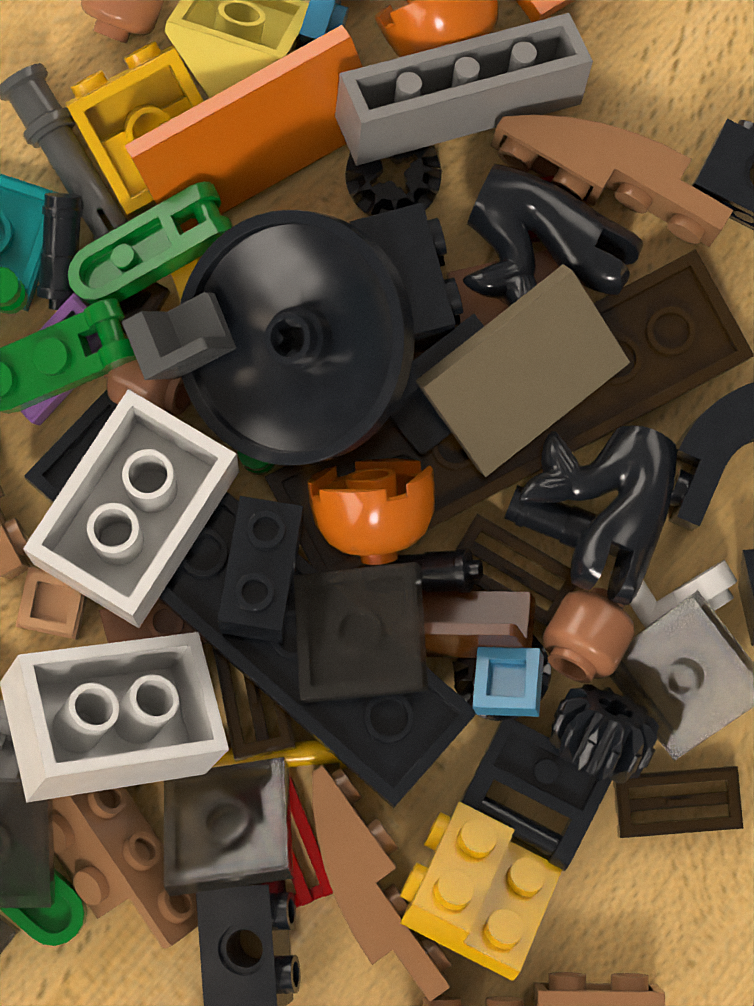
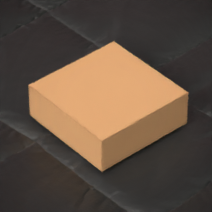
(50, 605)

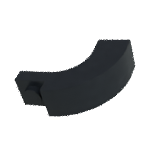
(708, 448)

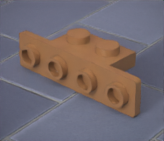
(117, 858)

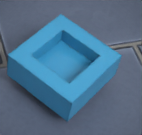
(322, 18)
(508, 681)

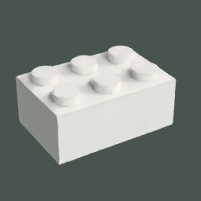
(132, 508)
(112, 715)

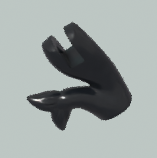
(568, 228)
(643, 471)

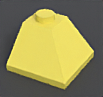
(233, 37)

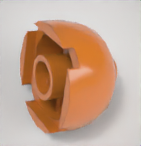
(435, 23)
(375, 508)

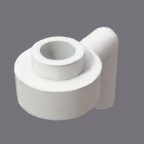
(711, 584)

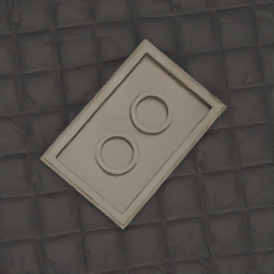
(523, 370)

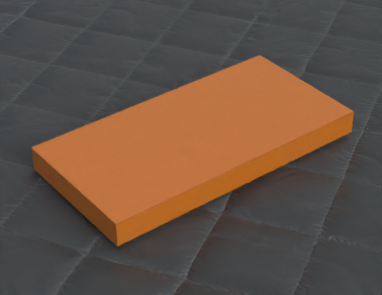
(252, 129)

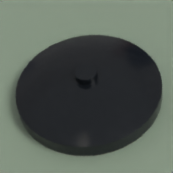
(315, 335)

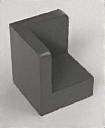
(179, 339)

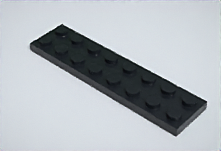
(379, 738)

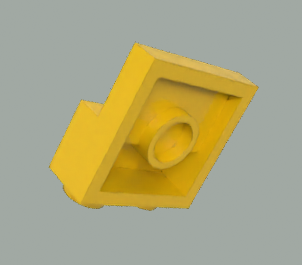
(128, 107)
(479, 891)

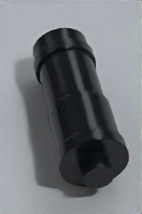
(60, 244)
(551, 519)
(445, 569)

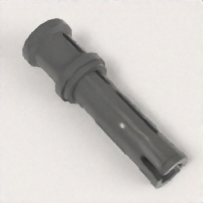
(50, 128)

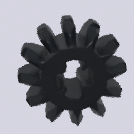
(604, 733)

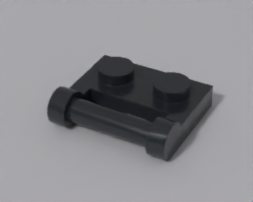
(533, 768)

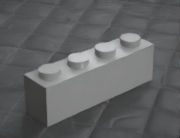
(461, 88)

